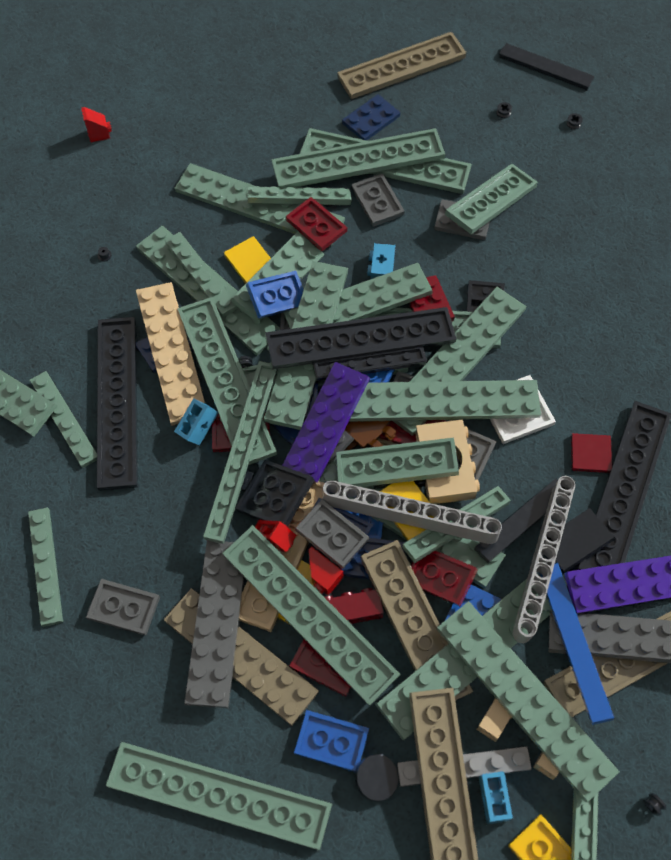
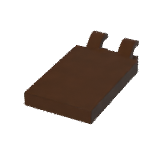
(367, 432)

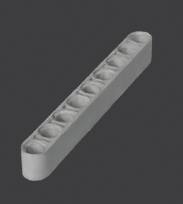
(418, 518)
(543, 565)

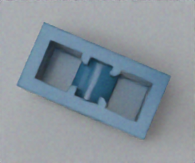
(382, 260)
(196, 421)
(495, 797)

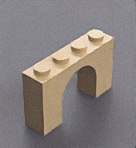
(452, 487)
(492, 727)

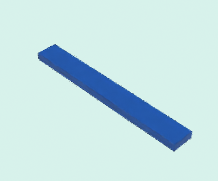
(577, 650)

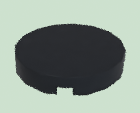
(376, 777)

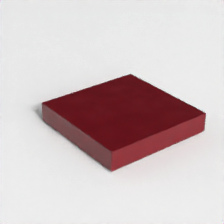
(591, 453)

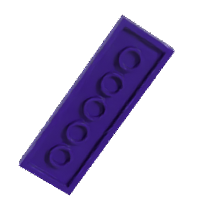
(326, 421)
(620, 584)

